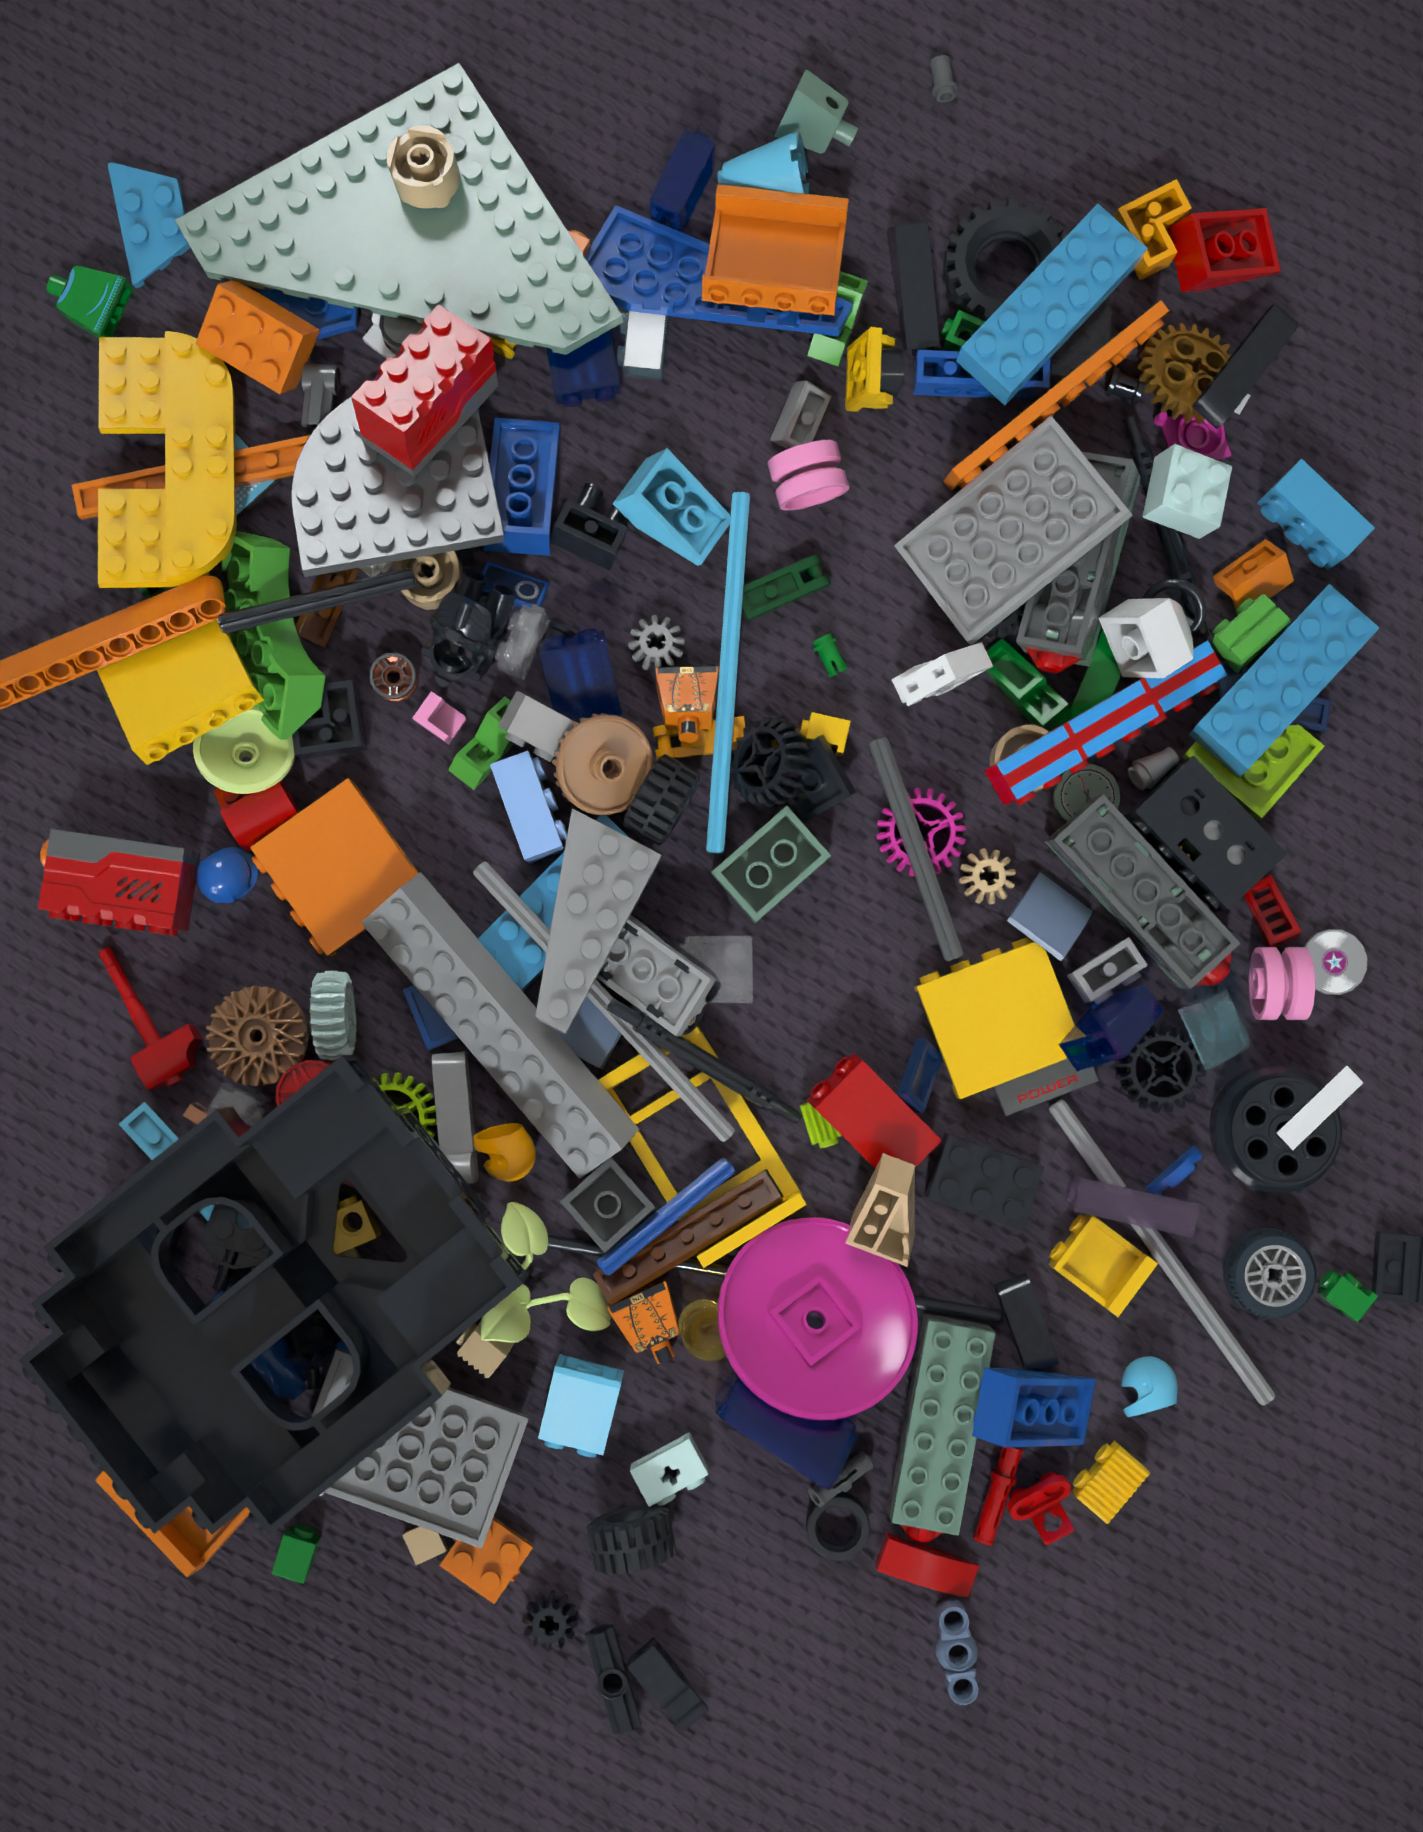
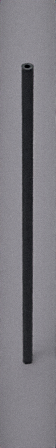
(720, 1270)

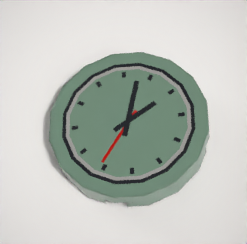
(1081, 787)

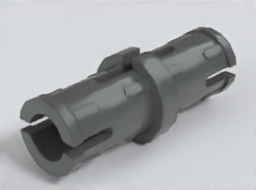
(852, 1470)

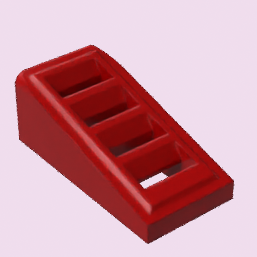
(1281, 907)

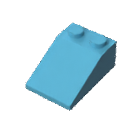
(673, 507)

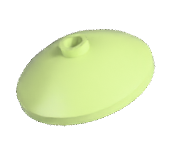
(245, 735)

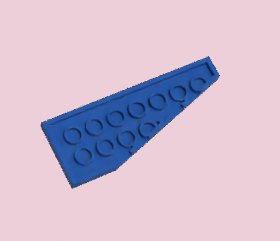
(662, 271)

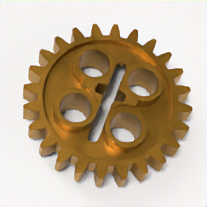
(1180, 367)

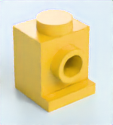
(832, 728)

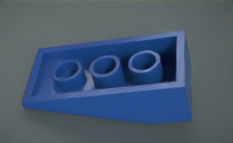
(524, 483)
(1032, 1408)

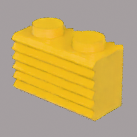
(1109, 1481)

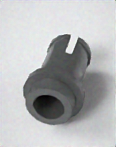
(944, 87)

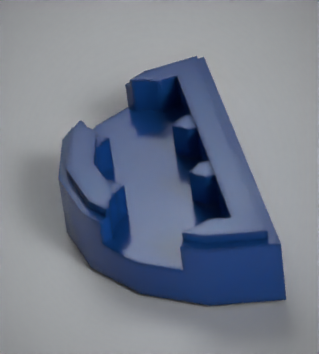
(1176, 1171)

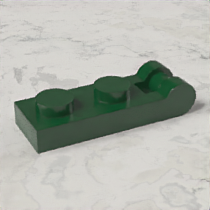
(783, 587)

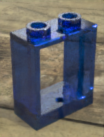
(683, 180)

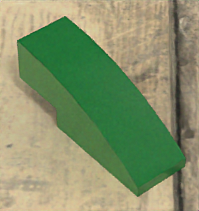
(1027, 687)

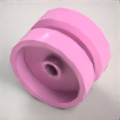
(808, 475)
(1281, 983)

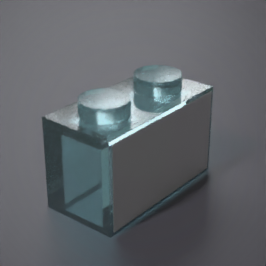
(643, 346)

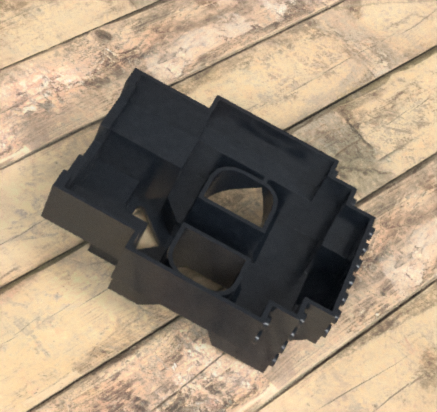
(170, 1383)

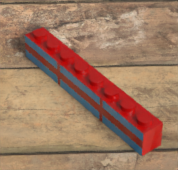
(1101, 726)

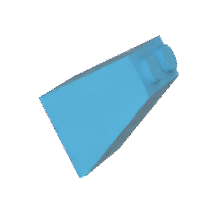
(580, 1405)

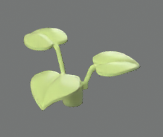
(509, 1320)

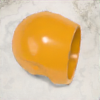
(509, 1150)

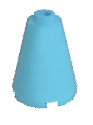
(773, 166)

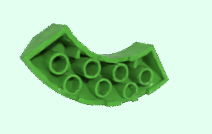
(271, 651)

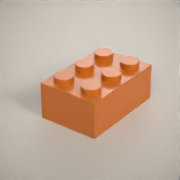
(257, 336)

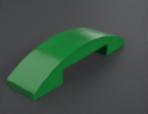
(1098, 679)

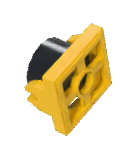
(874, 377)

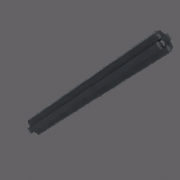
(317, 600)

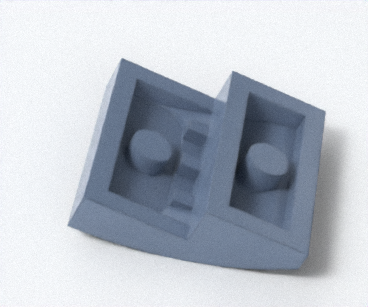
(1050, 916)
(591, 1035)

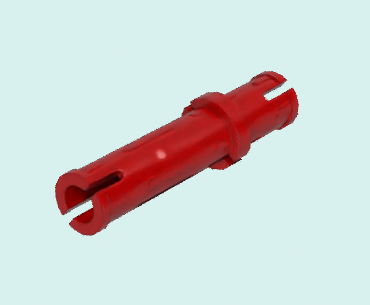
(1002, 1480)

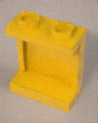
(1101, 1263)

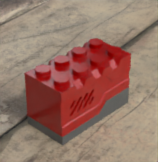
(426, 390)
(118, 882)

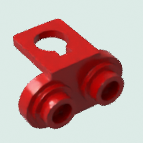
(1039, 1501)

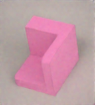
(439, 718)

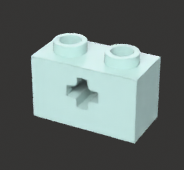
(679, 1454)

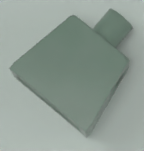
(817, 115)

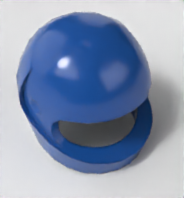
(226, 875)

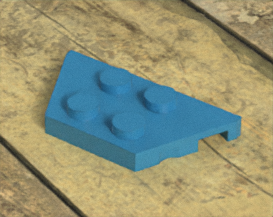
(146, 214)

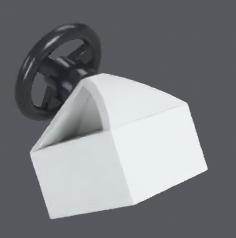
(1154, 634)

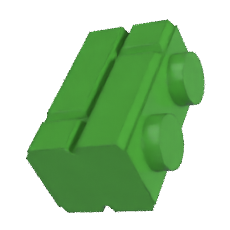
(1249, 633)

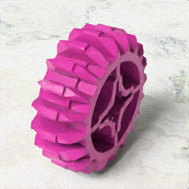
(946, 821)

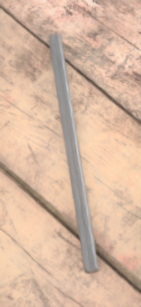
(601, 999)
(1168, 1260)

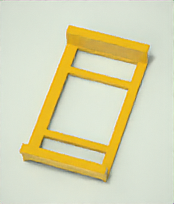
(770, 1160)

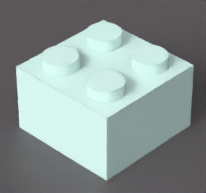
(1187, 491)

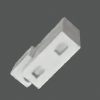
(941, 674)

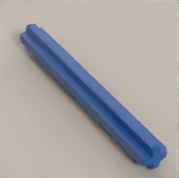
(665, 1216)

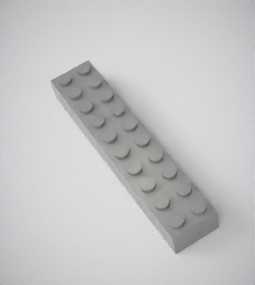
(500, 1025)

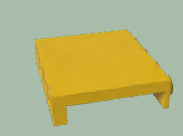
(178, 690)
(997, 1016)

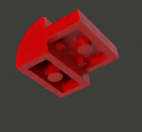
(256, 814)

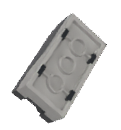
(659, 977)

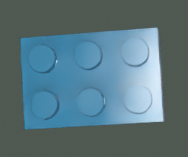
(1314, 515)

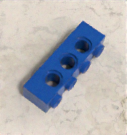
(941, 375)

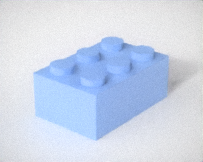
(530, 806)

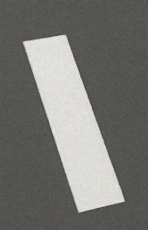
(1319, 1107)

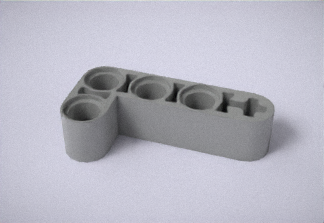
(455, 1111)

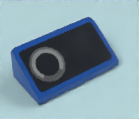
(528, 589)

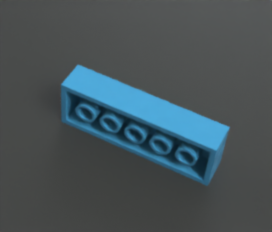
(1051, 304)
(1283, 681)
(509, 941)

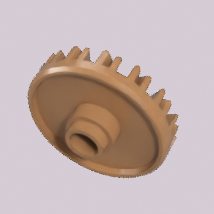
(582, 761)
(234, 1032)

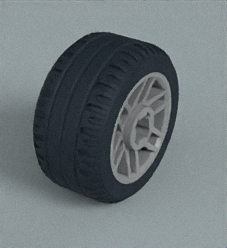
(1248, 1275)

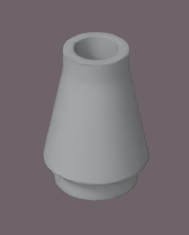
(1151, 769)

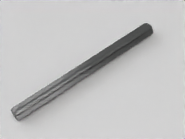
(916, 849)

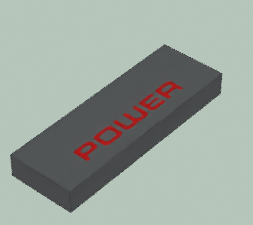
(1042, 1086)

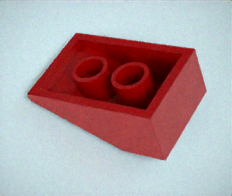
(1223, 248)

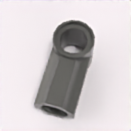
(320, 386)

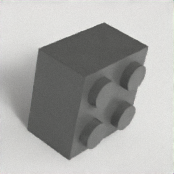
(608, 1205)

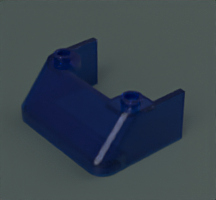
(807, 1445)

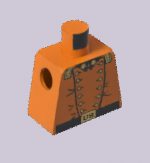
(687, 698)
(648, 1319)

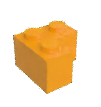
(1148, 221)

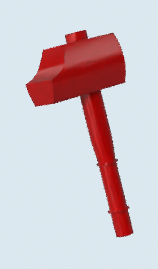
(164, 1058)

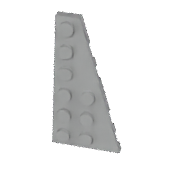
(594, 899)

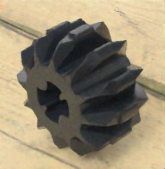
(539, 1625)

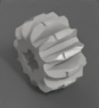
(659, 632)

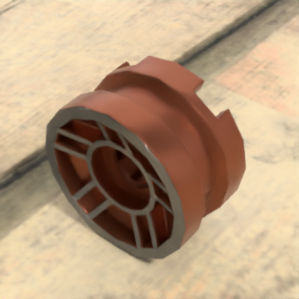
(392, 664)

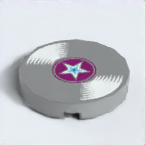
(1337, 961)

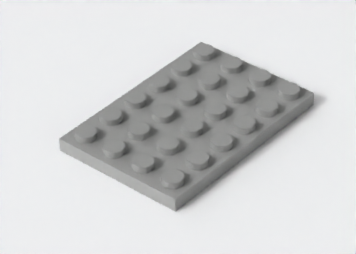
(1012, 530)
(440, 1467)

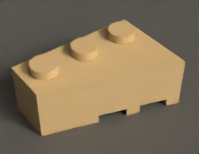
(886, 1212)

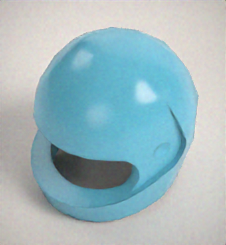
(1154, 1383)

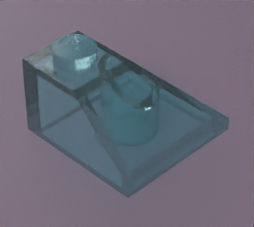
(1215, 1027)

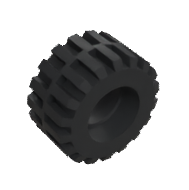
(661, 799)
(631, 1539)

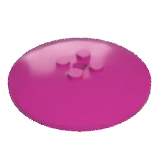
(864, 1312)

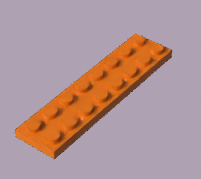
(1063, 393)

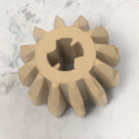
(992, 866)

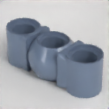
(961, 1666)

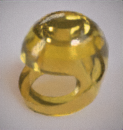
(697, 1342)

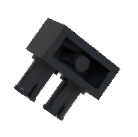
(588, 532)

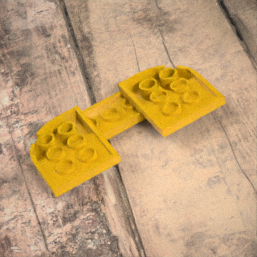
(192, 523)

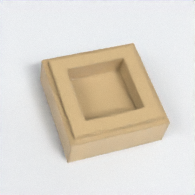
(424, 1544)

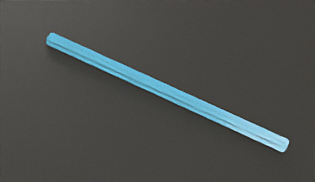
(728, 672)

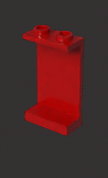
(871, 1114)

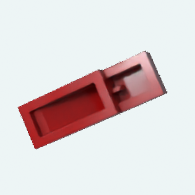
(925, 1566)

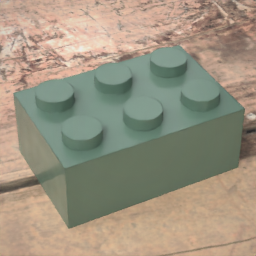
(770, 864)

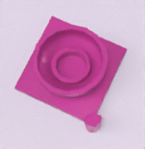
(1198, 438)

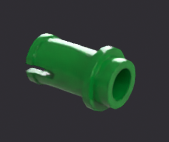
(828, 653)

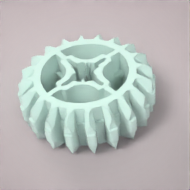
(333, 1015)

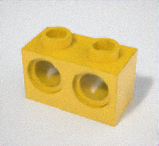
(346, 1236)

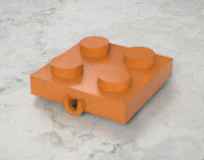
(491, 1567)

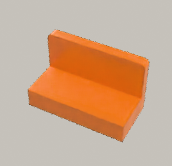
(1255, 573)

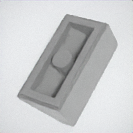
(800, 415)

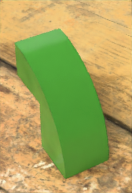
(831, 348)
(487, 747)

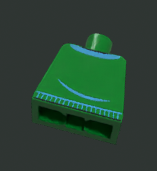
(91, 299)

